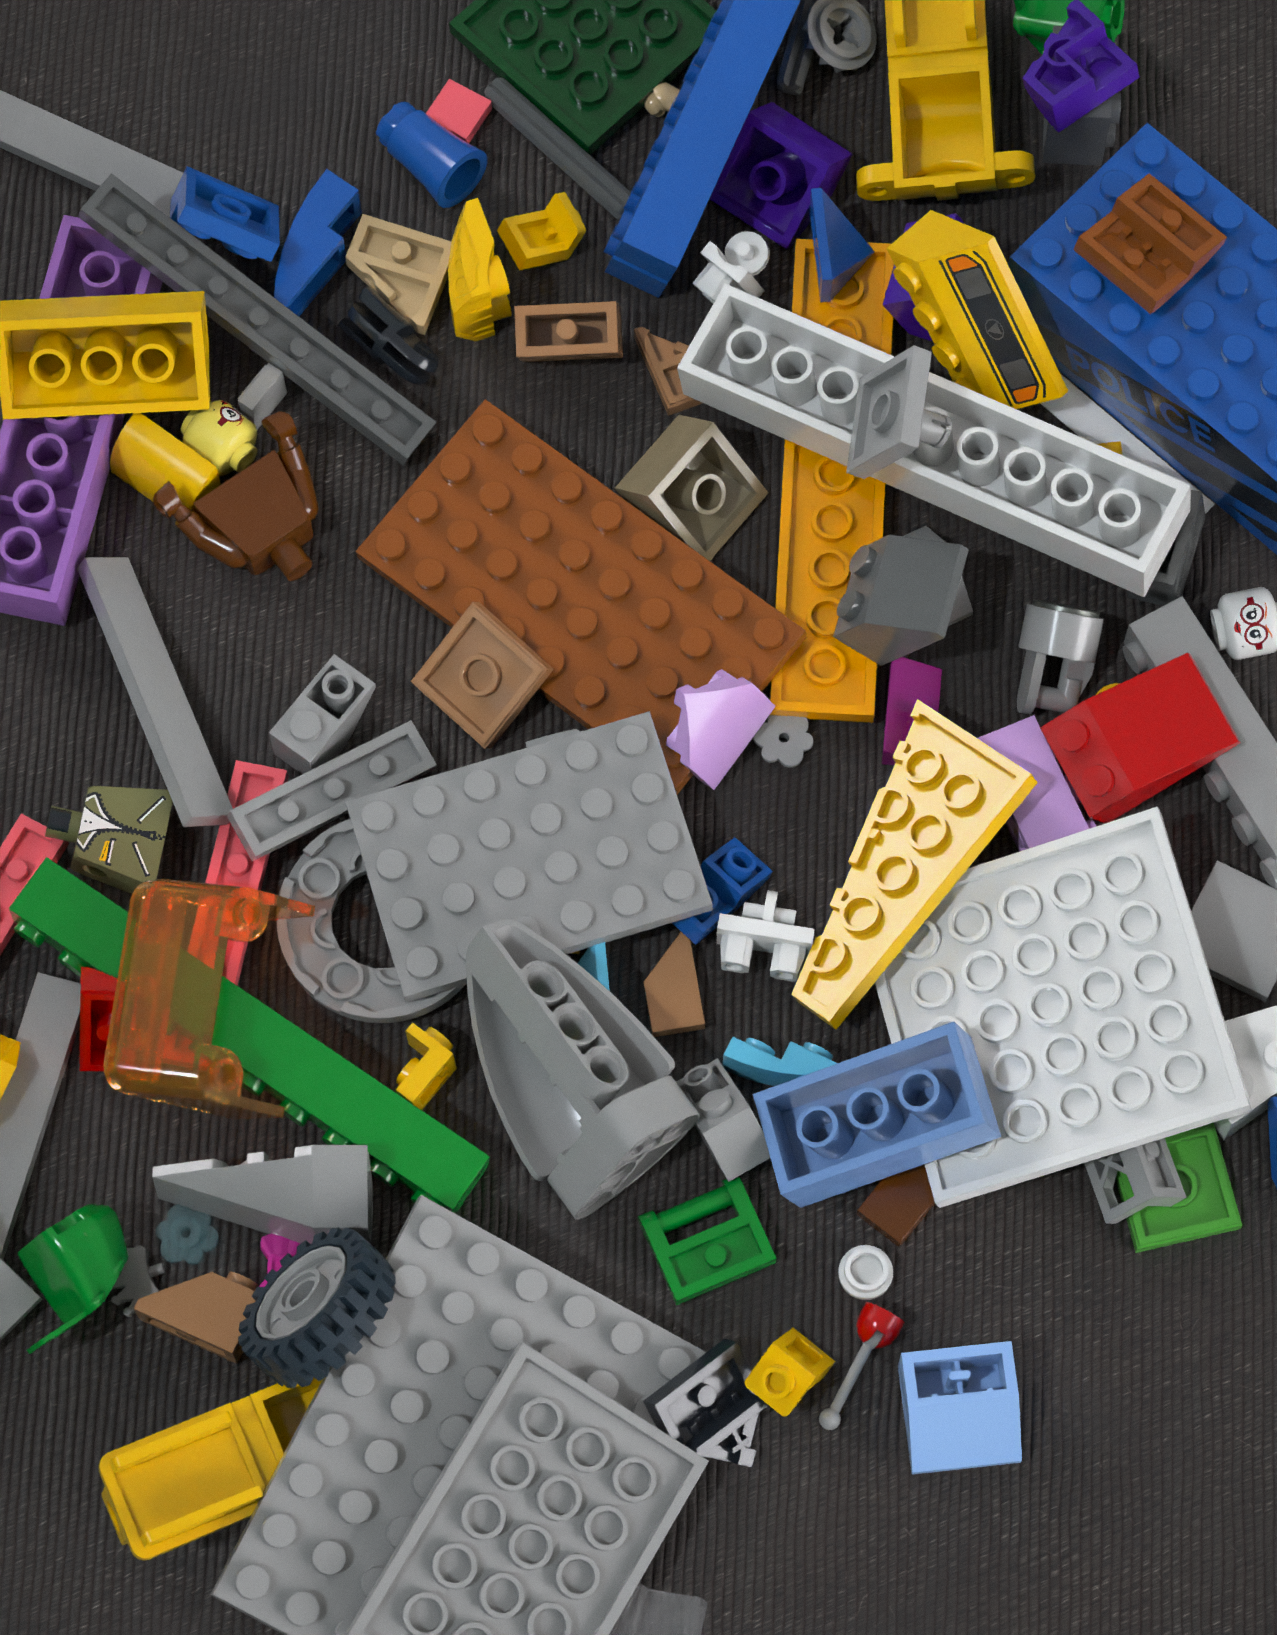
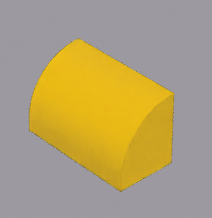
(151, 456)

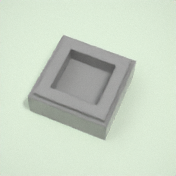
(262, 394)

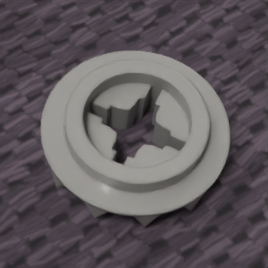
(857, 33)

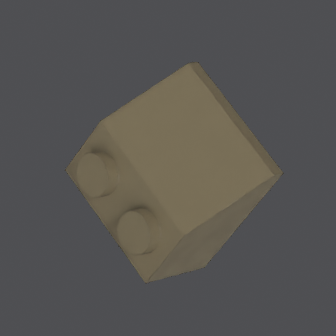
(693, 485)

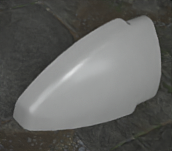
(569, 1068)

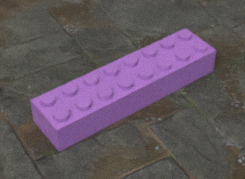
(59, 465)

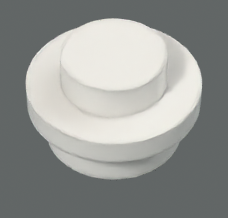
(865, 1272)

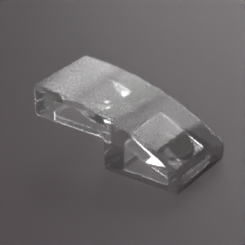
(660, 1614)

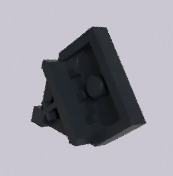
(710, 1406)

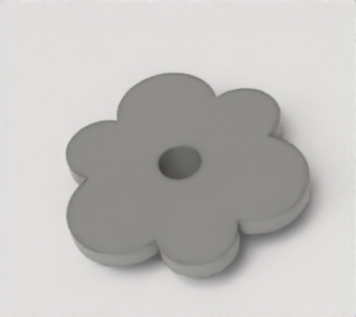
(789, 727)

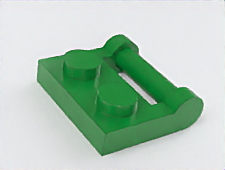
(714, 1254)

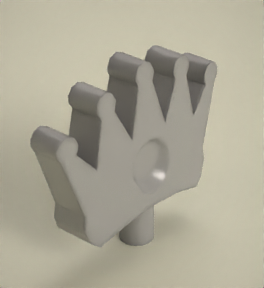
(136, 1279)

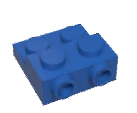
(226, 213)

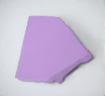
(717, 724)

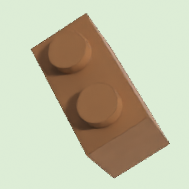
(568, 331)

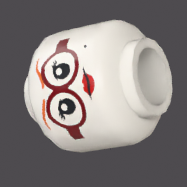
(1246, 623)

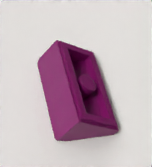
(907, 683)

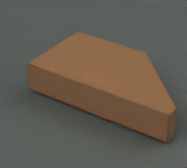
(662, 362)
(674, 992)

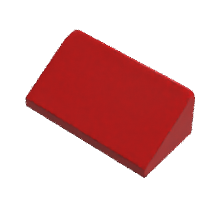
(96, 1008)

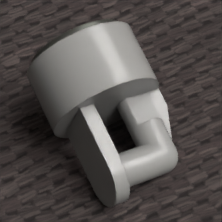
(1062, 633)

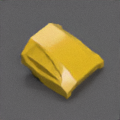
(476, 277)

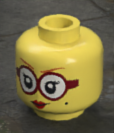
(221, 436)

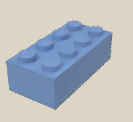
(876, 1115)

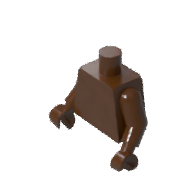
(257, 514)

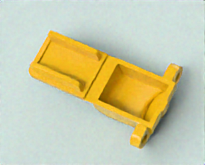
(941, 107)
(200, 1470)

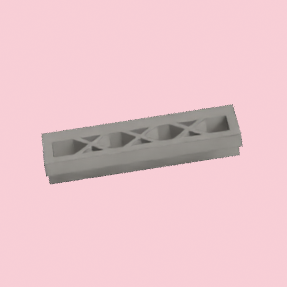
(1150, 1176)

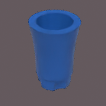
(432, 154)

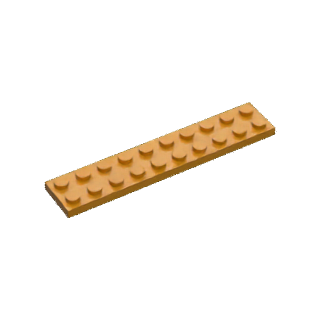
(828, 518)

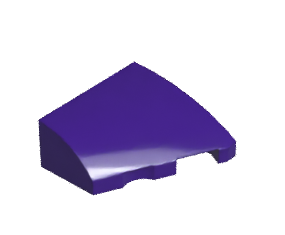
(1077, 69)

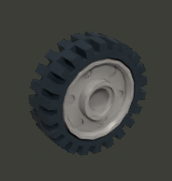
(317, 1307)

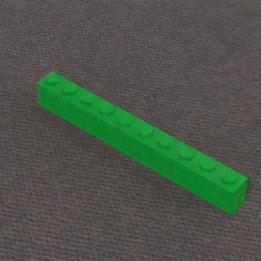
(273, 1052)

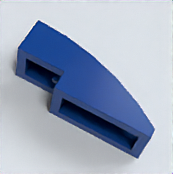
(315, 242)

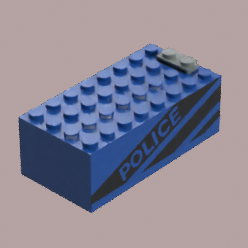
(1200, 367)

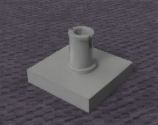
(892, 414)

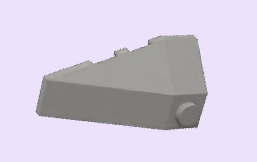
(284, 1197)

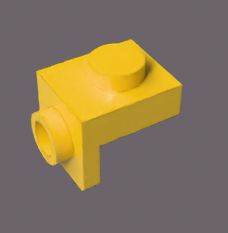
(544, 234)

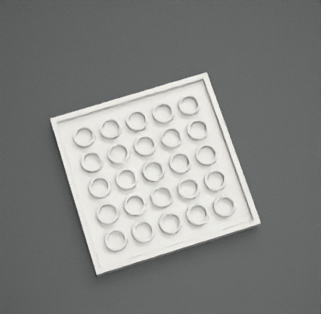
(1079, 1002)

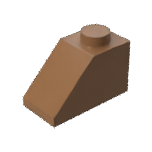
(202, 1311)

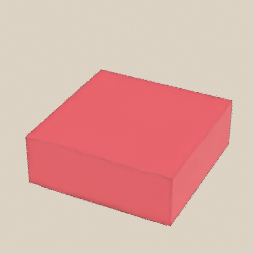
(460, 110)

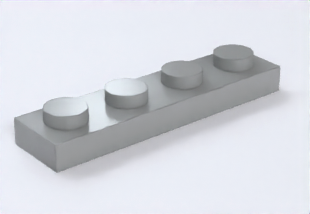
(321, 793)

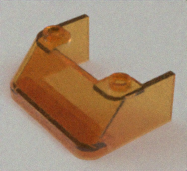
(172, 990)

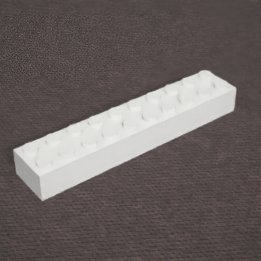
(992, 469)

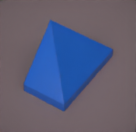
(836, 245)

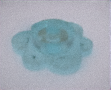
(191, 1248)

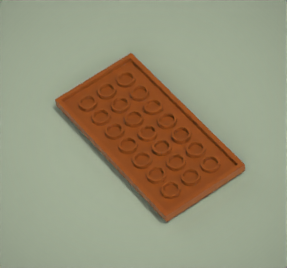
(576, 577)

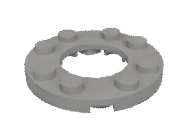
(311, 948)

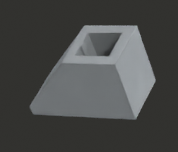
(322, 716)
(725, 1119)

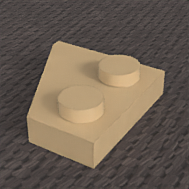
(401, 267)

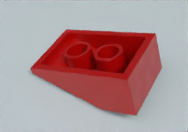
(1139, 737)

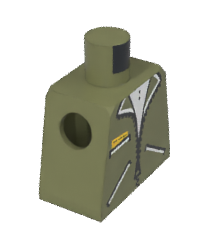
(115, 834)

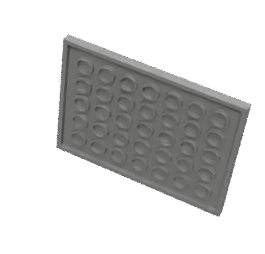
(404, 1403)

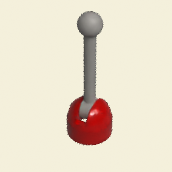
(876, 1330)

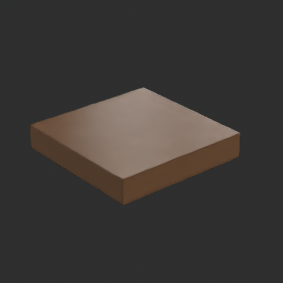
(482, 675)

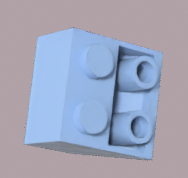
(961, 1407)

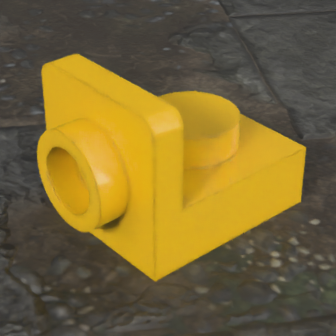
(424, 1077)
(788, 1371)

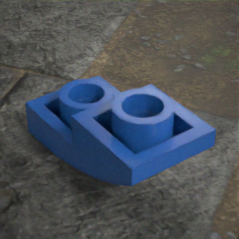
(731, 879)

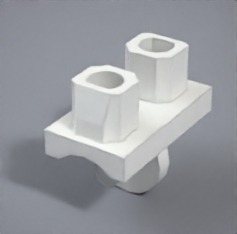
(743, 258)
(764, 930)

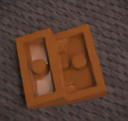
(1150, 243)

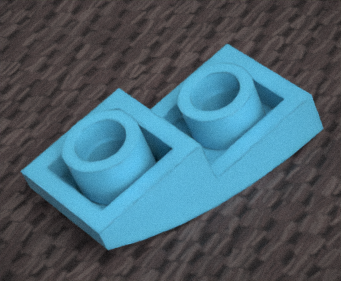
(757, 1061)

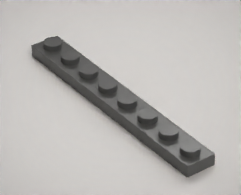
(257, 319)

